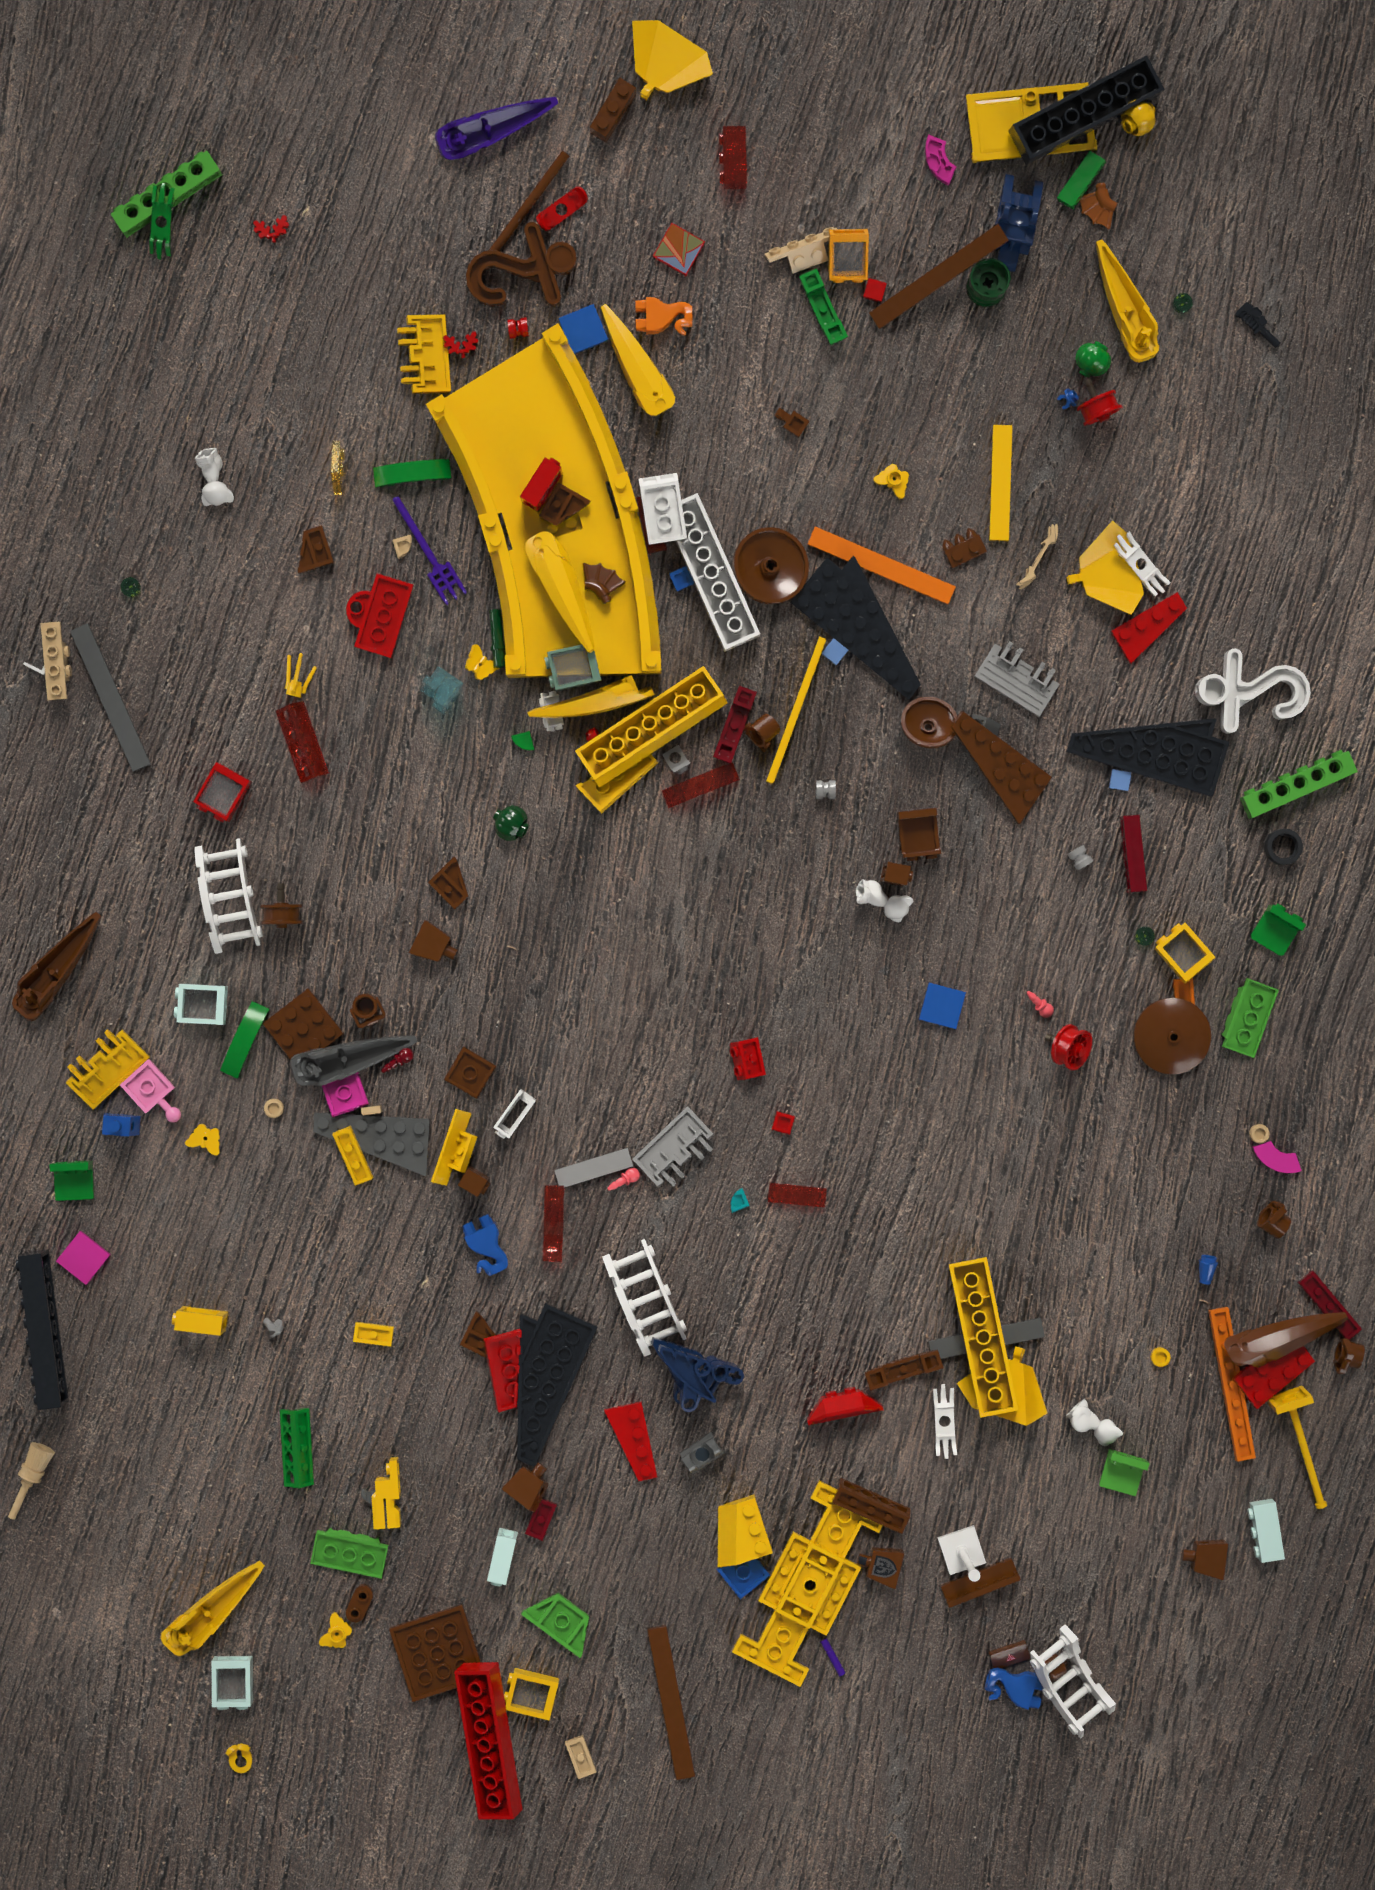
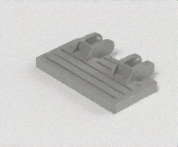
(1016, 680)
(672, 1146)

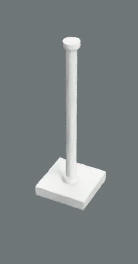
(962, 1552)

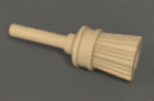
(31, 1472)

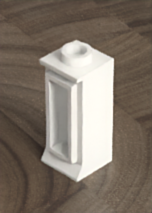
(504, 1131)

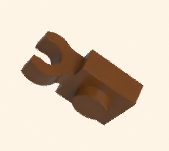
(793, 423)

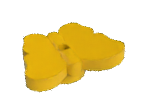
(898, 485)
(473, 661)
(197, 1138)
(336, 1625)

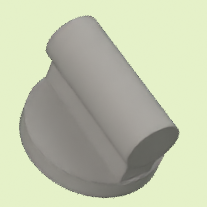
(274, 1328)

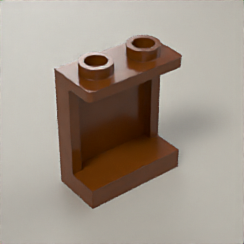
(918, 834)

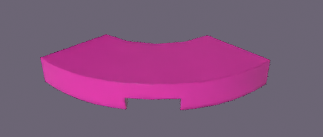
(937, 159)
(1275, 1159)

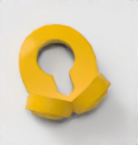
(245, 1751)

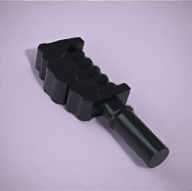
(1256, 322)

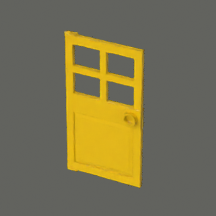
(995, 112)

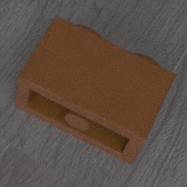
(474, 1181)

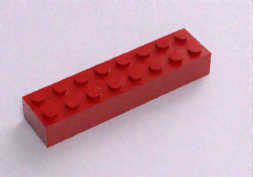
(488, 1740)

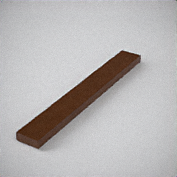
(939, 276)
(671, 1702)

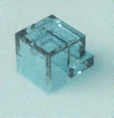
(442, 689)

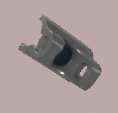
(701, 1453)

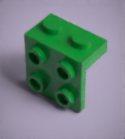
(1277, 929)

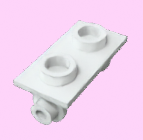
(550, 723)

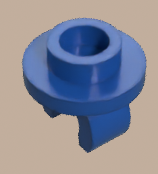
(1071, 397)

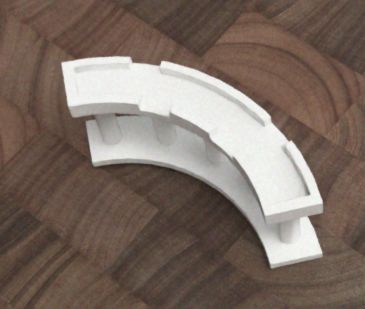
(208, 898)
(628, 1306)
(1080, 1668)

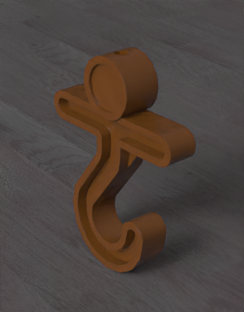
(539, 267)

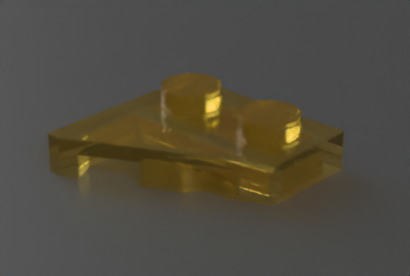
(337, 467)

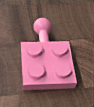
(149, 1087)

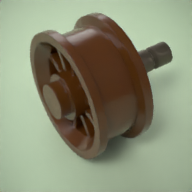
(281, 912)

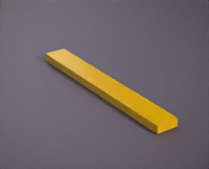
(796, 710)

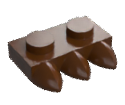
(964, 549)

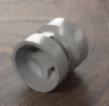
(825, 789)
(1081, 859)

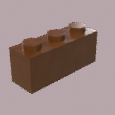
(613, 110)
(896, 874)

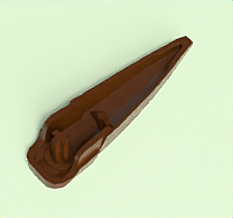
(49, 974)
(1280, 1338)

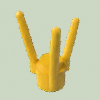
(295, 687)

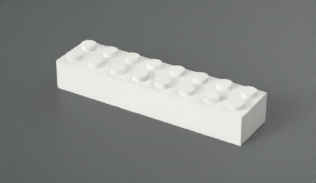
(714, 578)

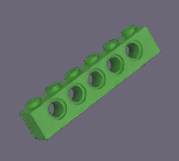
(193, 184)
(1341, 759)

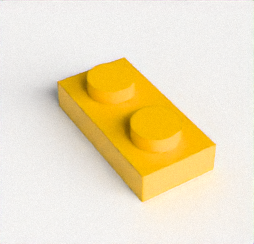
(373, 1334)

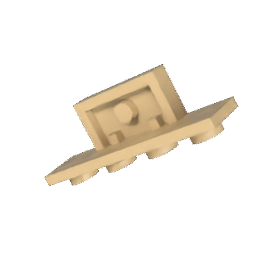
(802, 253)
(55, 661)

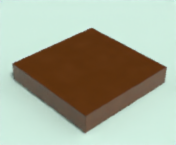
(470, 1072)

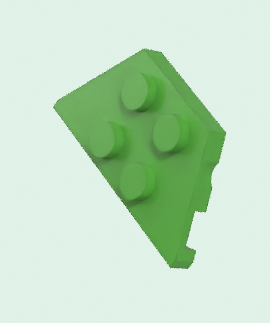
(561, 1621)

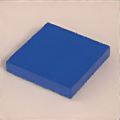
(583, 329)
(942, 1005)
(744, 1576)

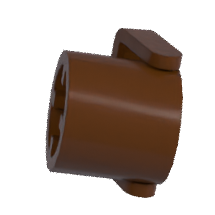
(762, 731)
(367, 1006)
(1274, 1220)
(1348, 1355)

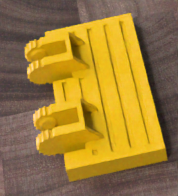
(428, 352)
(106, 1071)

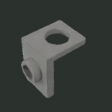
(679, 767)

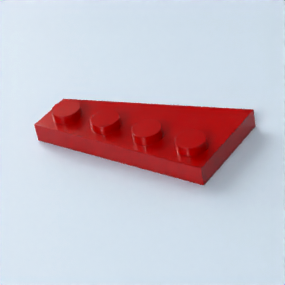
(1146, 627)
(503, 1365)
(632, 1432)

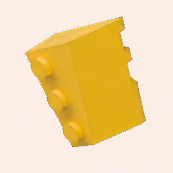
(741, 1532)

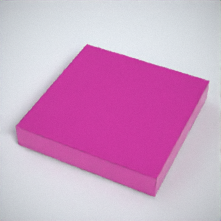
(345, 1095)
(83, 1257)

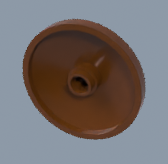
(782, 554)
(1162, 1020)

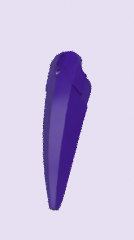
(485, 128)

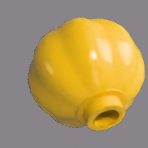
(1139, 119)

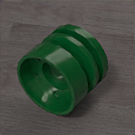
(993, 273)

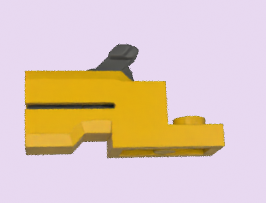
(383, 1497)

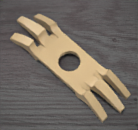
(1051, 539)

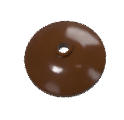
(931, 714)

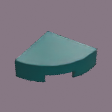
(739, 1201)

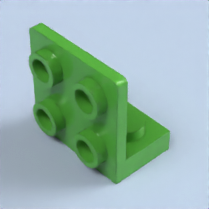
(1123, 1472)

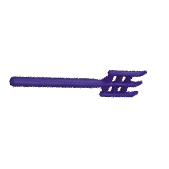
(437, 568)

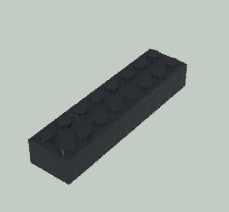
(1085, 110)
(42, 1329)

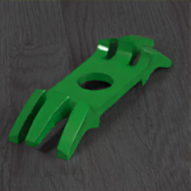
(161, 209)

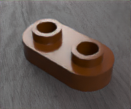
(358, 1603)

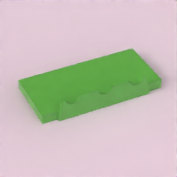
(1248, 1017)
(349, 1552)

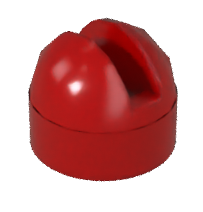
(591, 733)

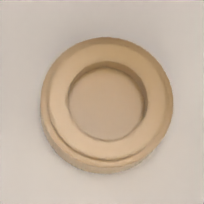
(273, 1108)
(1259, 1133)

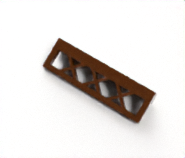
(871, 1505)
(990, 1579)

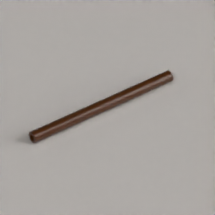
(530, 201)

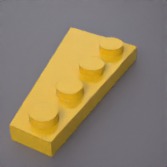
(610, 792)

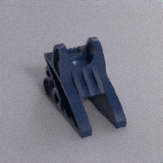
(1018, 220)
(685, 1371)

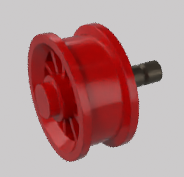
(1099, 406)
(1070, 1046)

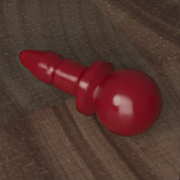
(404, 1056)

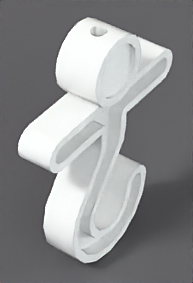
(1235, 693)

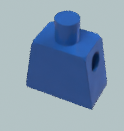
(121, 1124)

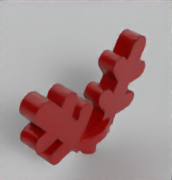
(260, 227)
(449, 342)

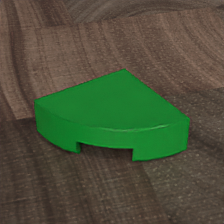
(523, 740)

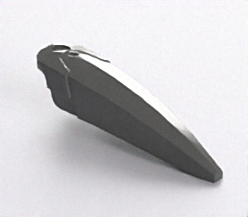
(342, 1060)

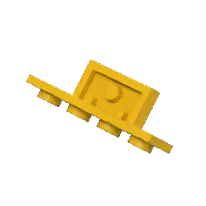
(456, 1148)

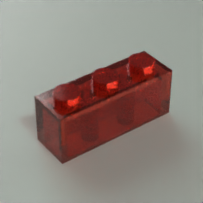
(733, 157)

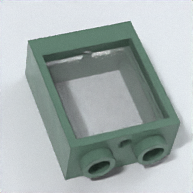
(571, 667)

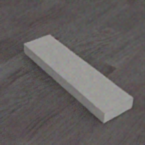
(594, 1167)

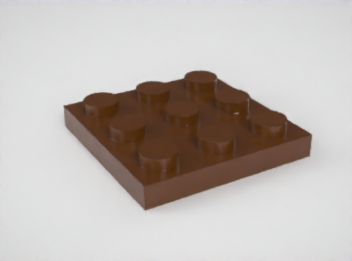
(303, 1025)

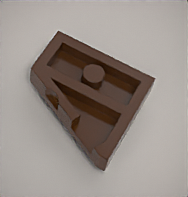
(562, 505)
(314, 550)
(450, 884)
(475, 1333)

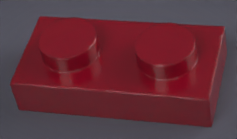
(541, 1519)

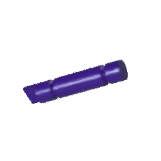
(832, 1656)

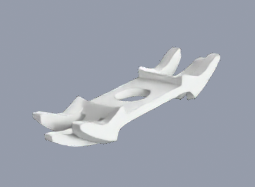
(1149, 571)
(944, 1409)

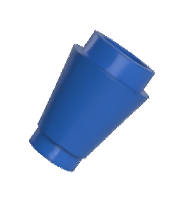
(1207, 1268)

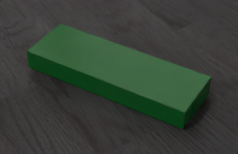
(1081, 180)

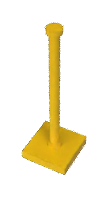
(1290, 1401)

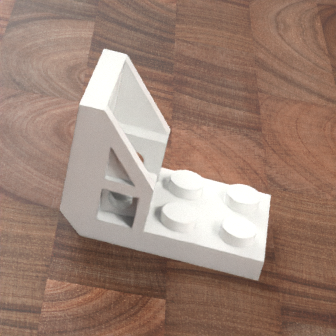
(662, 508)

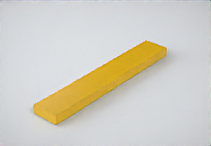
(1000, 483)

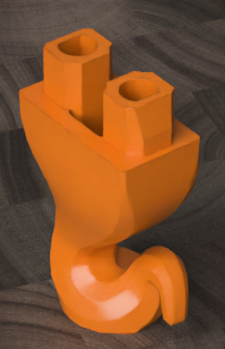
(661, 315)

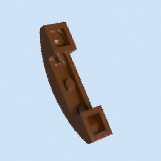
(903, 1368)

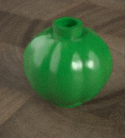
(1093, 359)

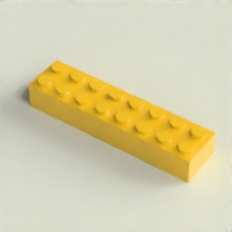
(651, 726)
(983, 1337)

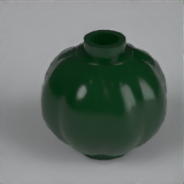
(511, 823)

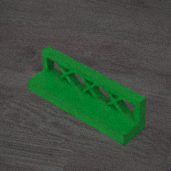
(300, 1447)

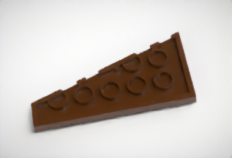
(1006, 770)

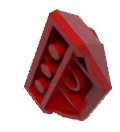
(843, 1405)

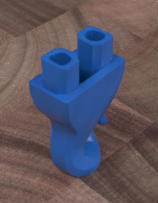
(485, 1242)
(1018, 1687)

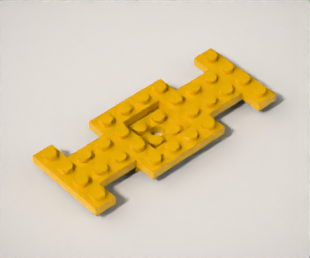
(802, 1608)

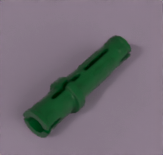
(497, 638)

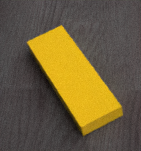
(352, 1155)

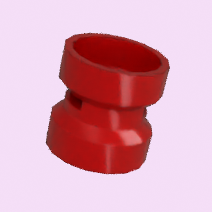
(522, 328)

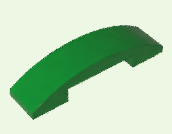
(822, 307)
(412, 472)
(244, 1039)

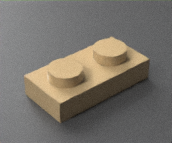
(580, 1756)

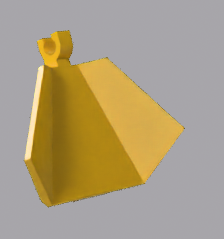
(666, 58)
(1107, 574)
(1026, 1388)

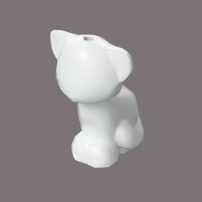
(214, 491)
(872, 893)
(1084, 1419)

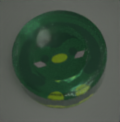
(1182, 303)
(130, 587)
(1144, 936)

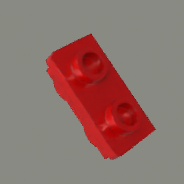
(747, 1059)

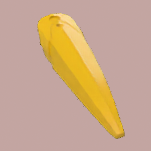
(1128, 308)
(642, 375)
(560, 581)
(607, 698)
(205, 1616)

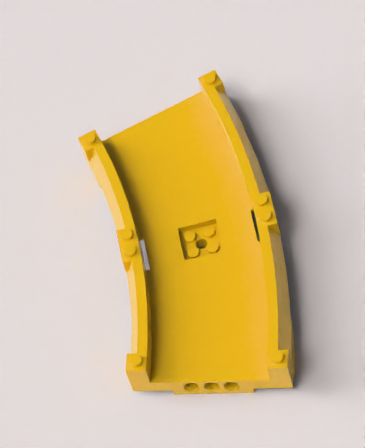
(499, 436)

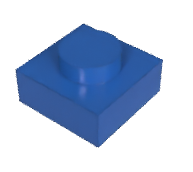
(681, 578)

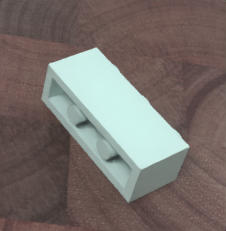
(1266, 1530)

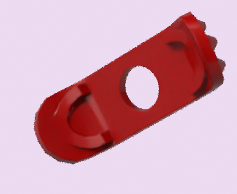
(572, 200)

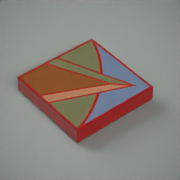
(678, 249)

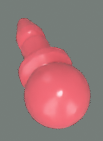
(1045, 1009)
(630, 1176)

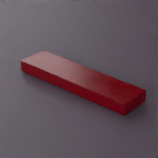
(1328, 1303)

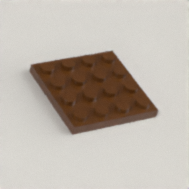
(433, 1649)

